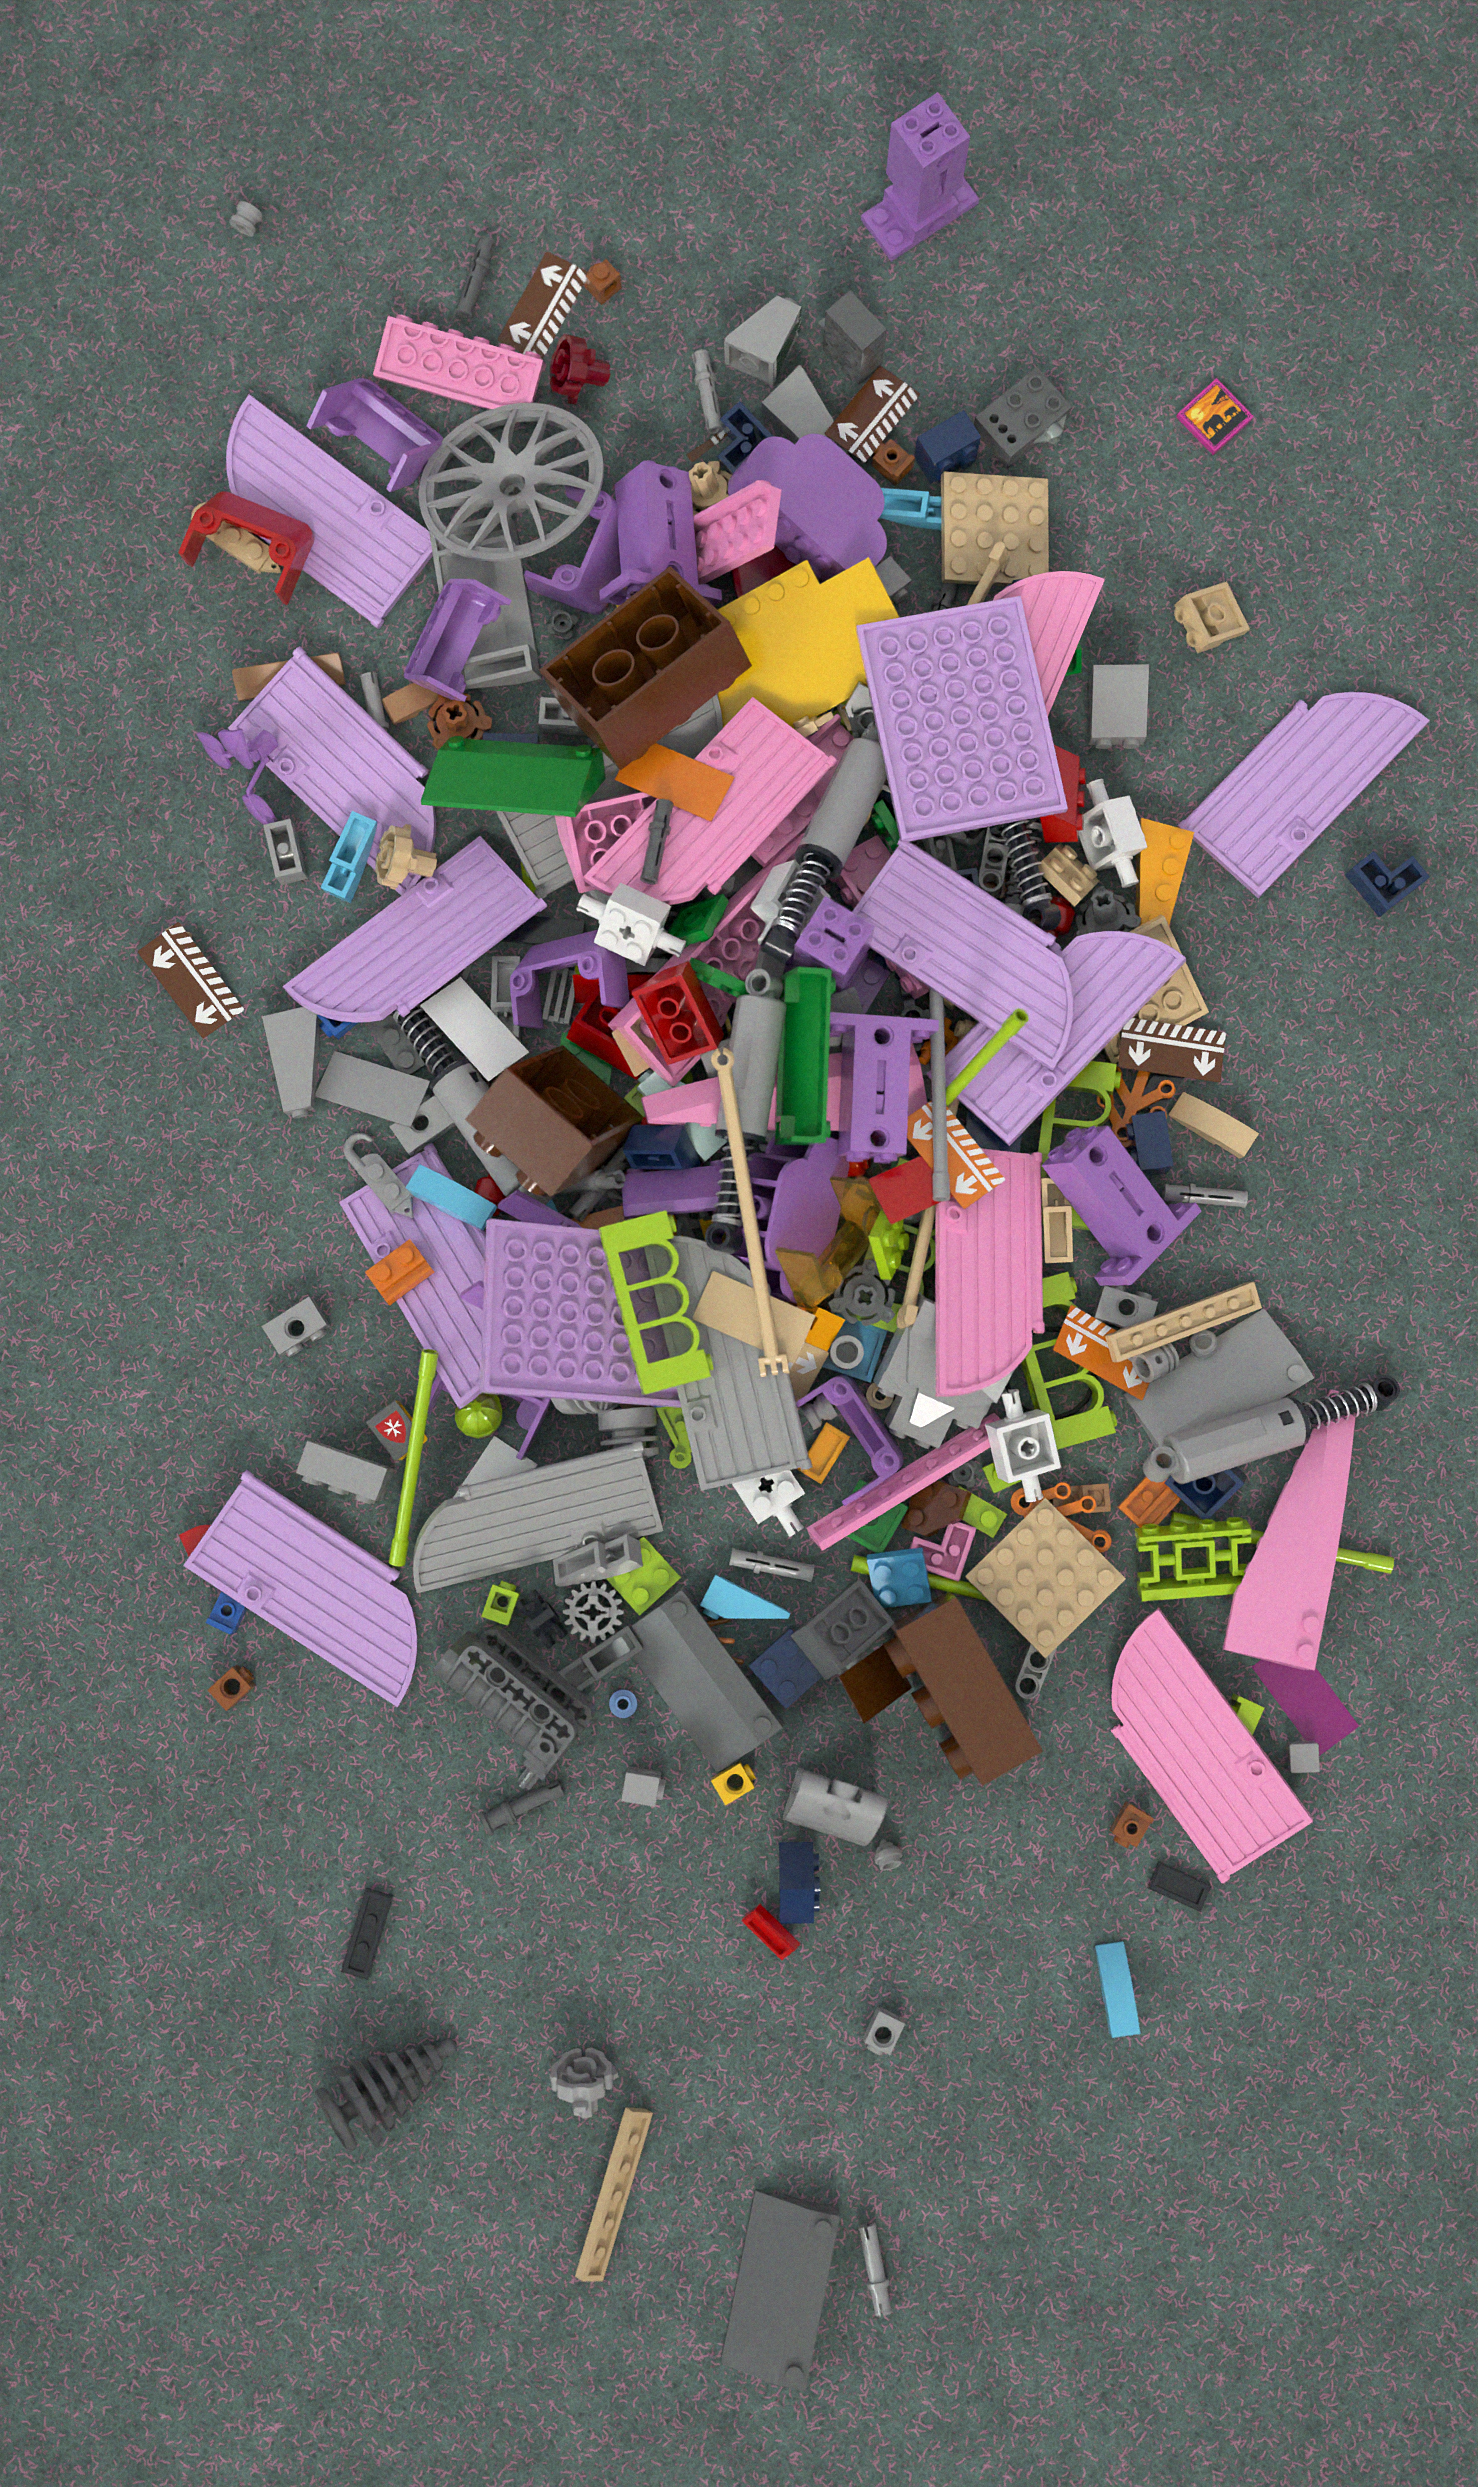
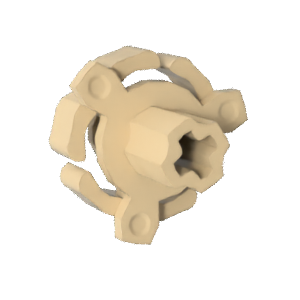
(708, 485)
(400, 857)

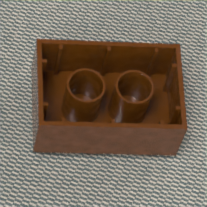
(646, 667)
(552, 1121)
(961, 1690)

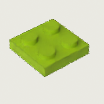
(888, 1245)
(647, 1583)

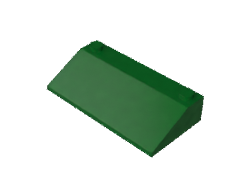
(514, 776)
(804, 1058)

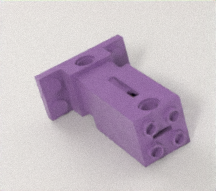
(927, 177)
(840, 942)

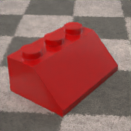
(1066, 825)
(678, 1013)

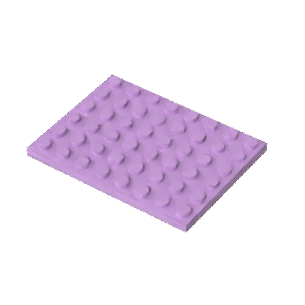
(961, 719)
(557, 1320)

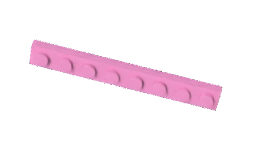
(901, 1485)

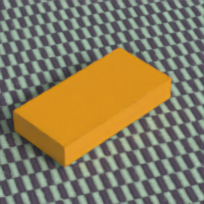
(825, 1452)

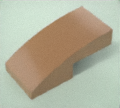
(408, 702)
(1098, 1491)

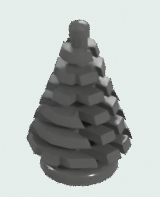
(374, 2094)

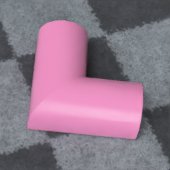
(951, 1555)

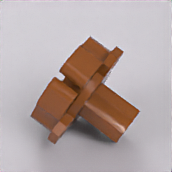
(464, 723)

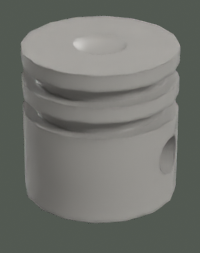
(846, 1352)
(1158, 1361)

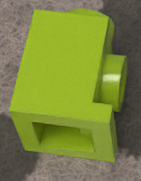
(492, 1608)
(1247, 1712)

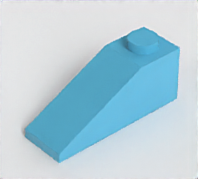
(734, 1601)

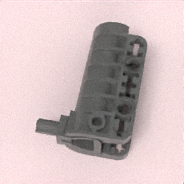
(516, 1698)

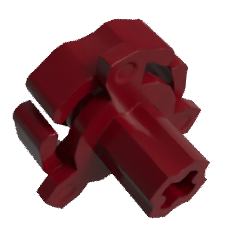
(574, 366)

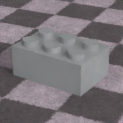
(344, 1472)

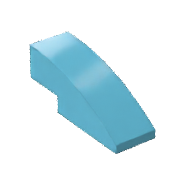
(912, 508)
(350, 857)
(450, 1197)
(1117, 1989)

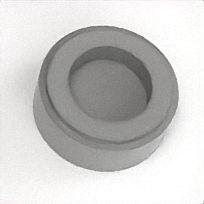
(1203, 1344)

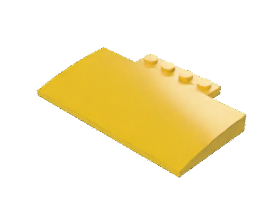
(804, 640)

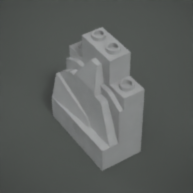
(911, 1375)

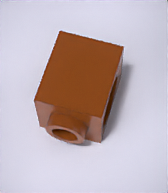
(221, 1691)

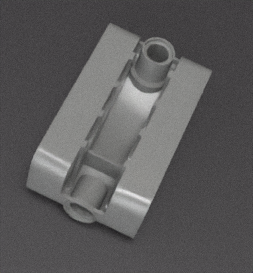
(843, 1813)

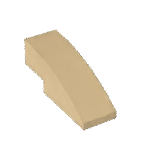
(1213, 1125)
(1056, 1223)

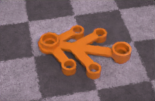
(1135, 1102)
(1065, 1510)

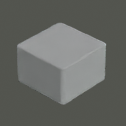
(1303, 1756)

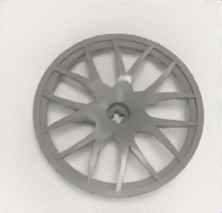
(512, 481)

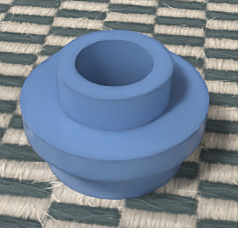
(623, 1694)

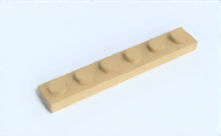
(1183, 1321)
(614, 2194)

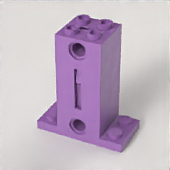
(655, 531)
(875, 1082)
(1116, 1202)

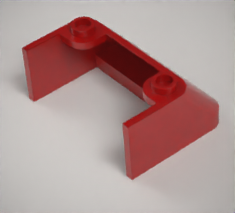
(289, 537)

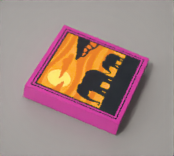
(1214, 416)

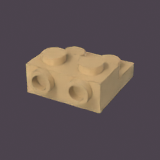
(1210, 617)
(1068, 873)

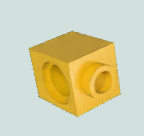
(728, 1793)

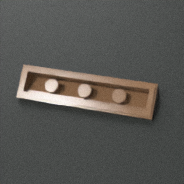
(253, 679)

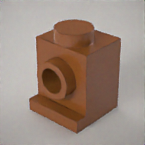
(599, 278)
(895, 469)
(1127, 1815)

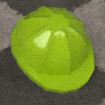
(480, 1417)

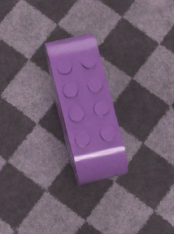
(825, 502)
(793, 1204)

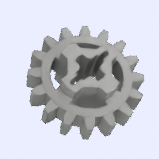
(593, 1624)

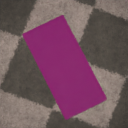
(1307, 1703)

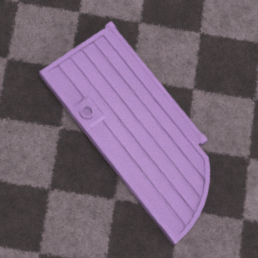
(362, 541)
(339, 756)
(1299, 782)
(418, 940)
(970, 949)
(1110, 982)
(458, 1261)
(311, 1586)

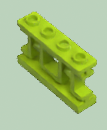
(1191, 1581)

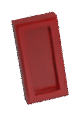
(770, 1932)

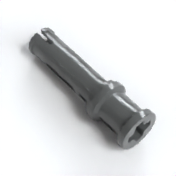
(510, 1811)

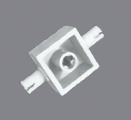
(1112, 834)
(774, 892)
(632, 924)
(1007, 1439)
(775, 1503)

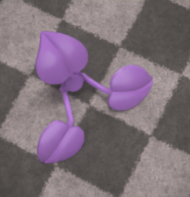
(245, 753)

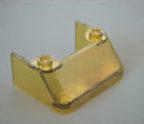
(817, 1279)

